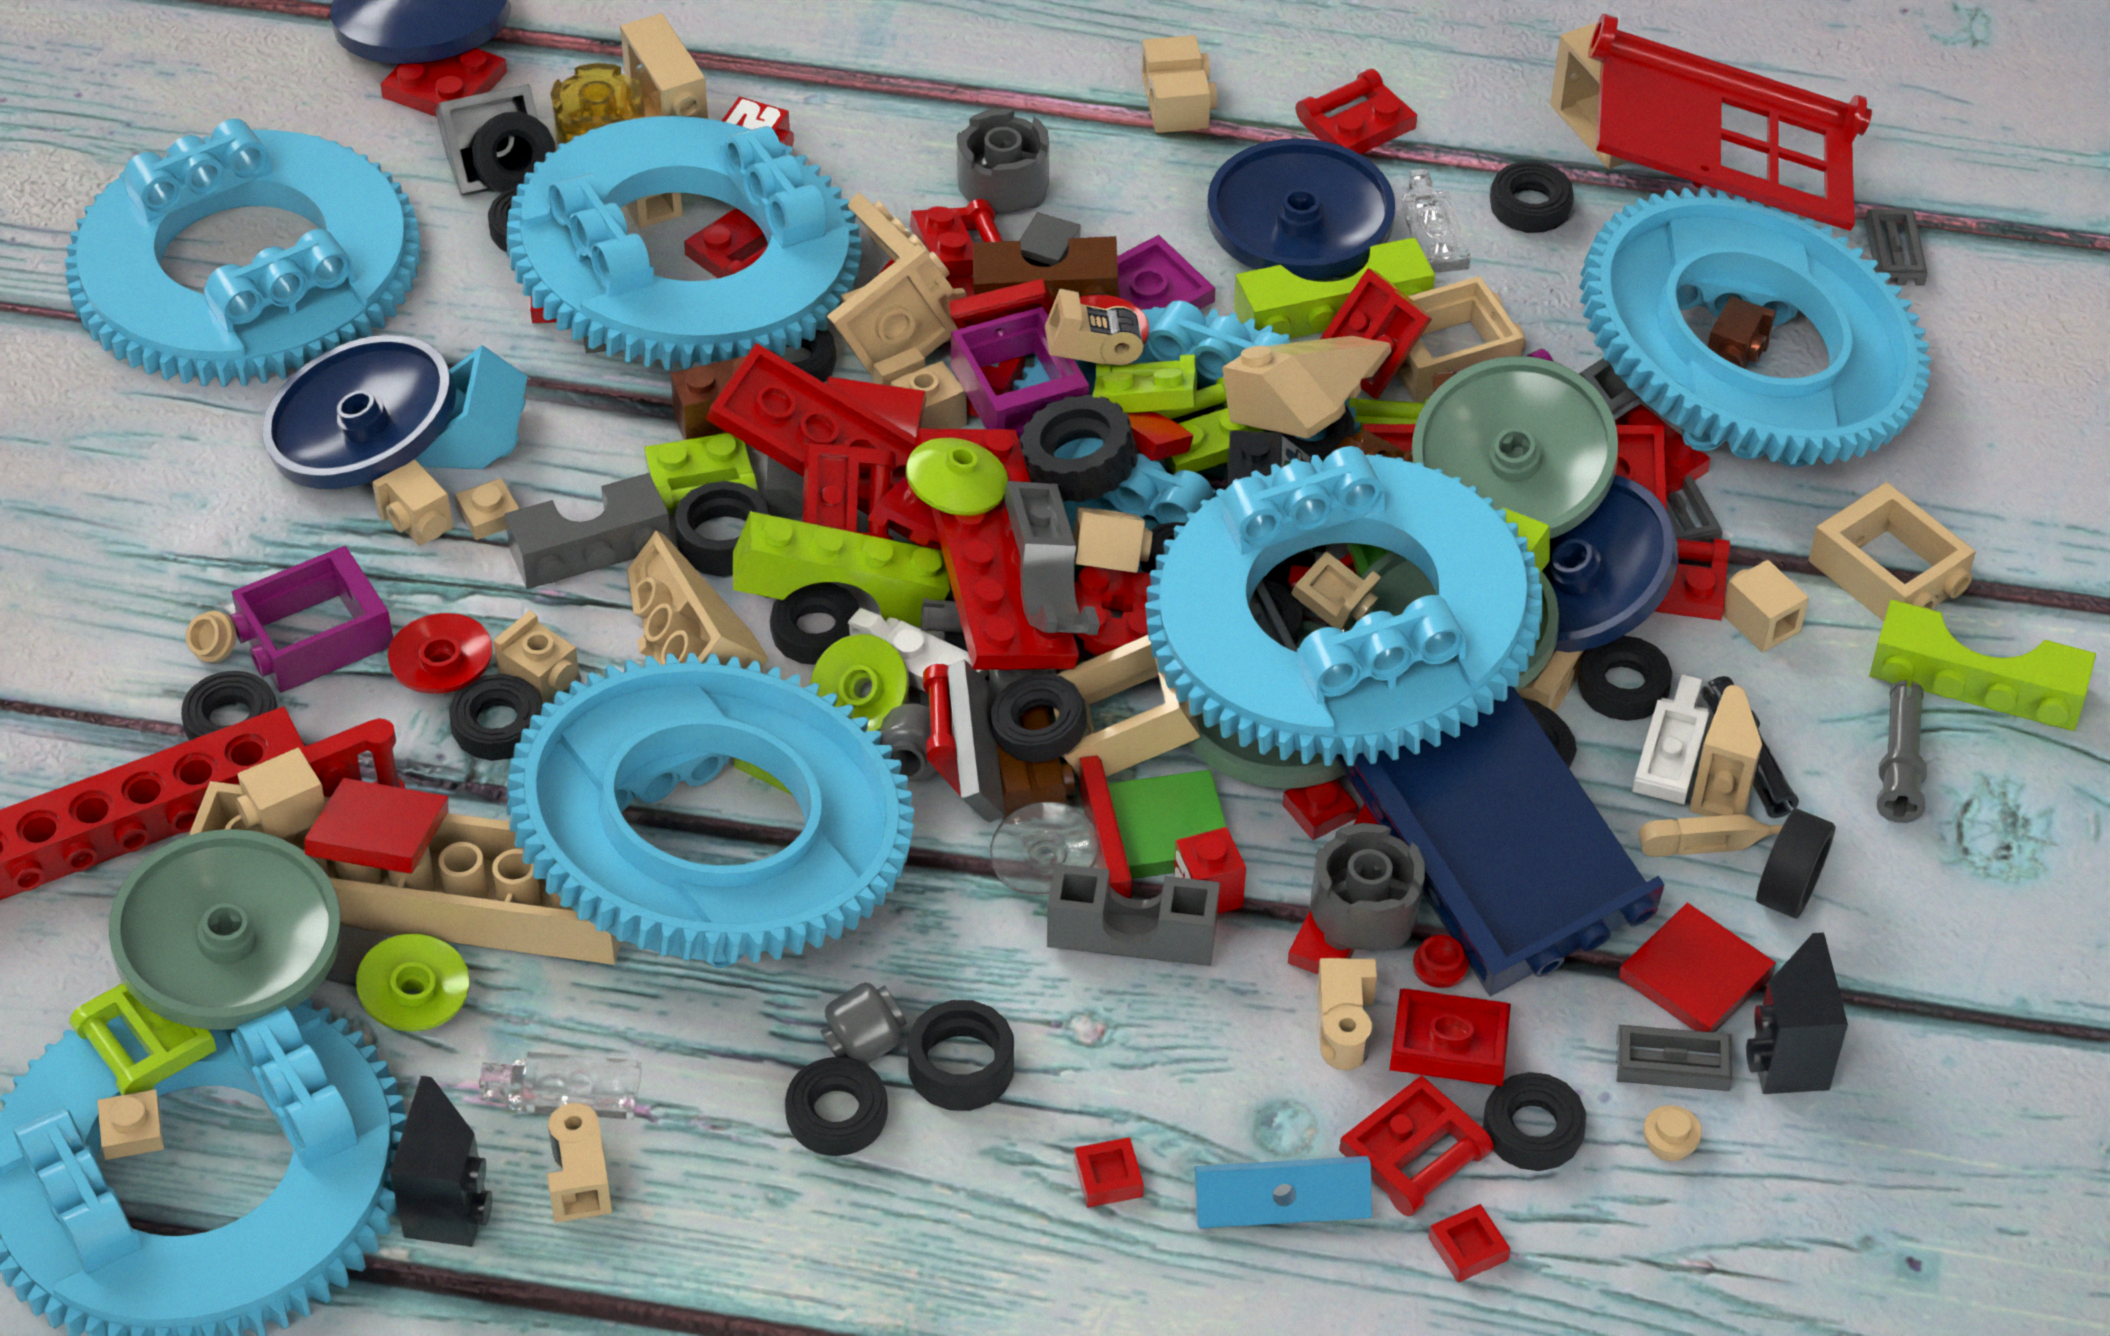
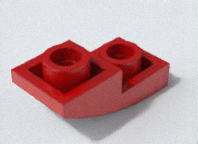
(1158, 435)

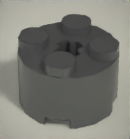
(1003, 160)
(1367, 888)

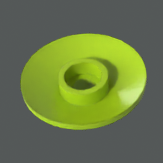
(956, 476)
(860, 660)
(417, 964)

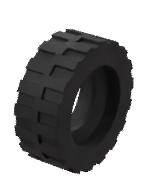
(1074, 420)

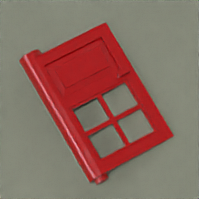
(1667, 115)

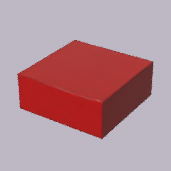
(1108, 1172)
(1469, 1243)

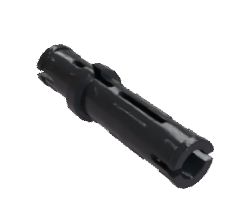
(1768, 778)

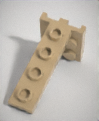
(902, 304)

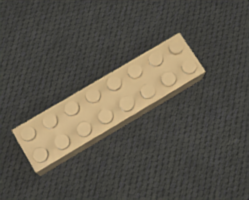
(462, 890)

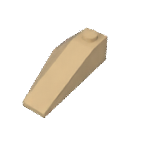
(1299, 384)
(684, 611)

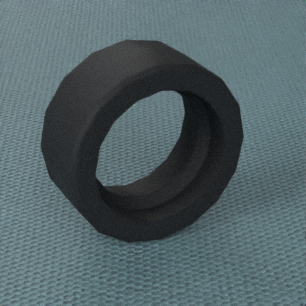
(711, 502)
(1795, 863)
(963, 1019)

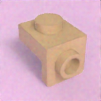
(1336, 592)

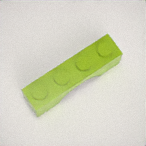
(1307, 306)
(787, 554)
(2037, 686)

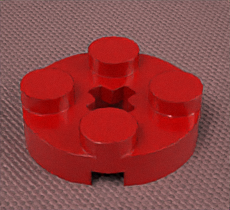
(1113, 590)

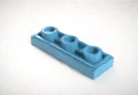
(1318, 1192)

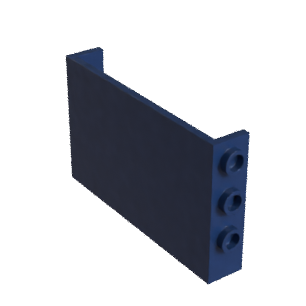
(1507, 844)

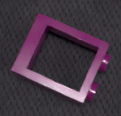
(1019, 336)
(302, 588)

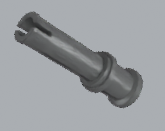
(1902, 767)

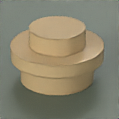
(211, 636)
(1671, 1132)

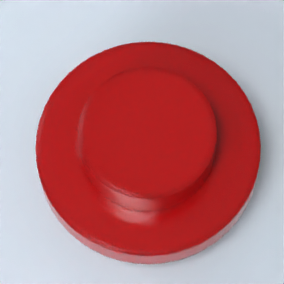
(1440, 962)

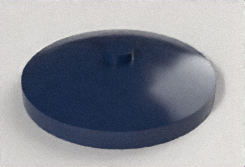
(415, 28)
(1300, 207)
(359, 412)
(1612, 567)

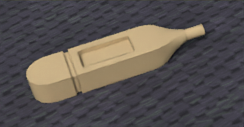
(1702, 835)

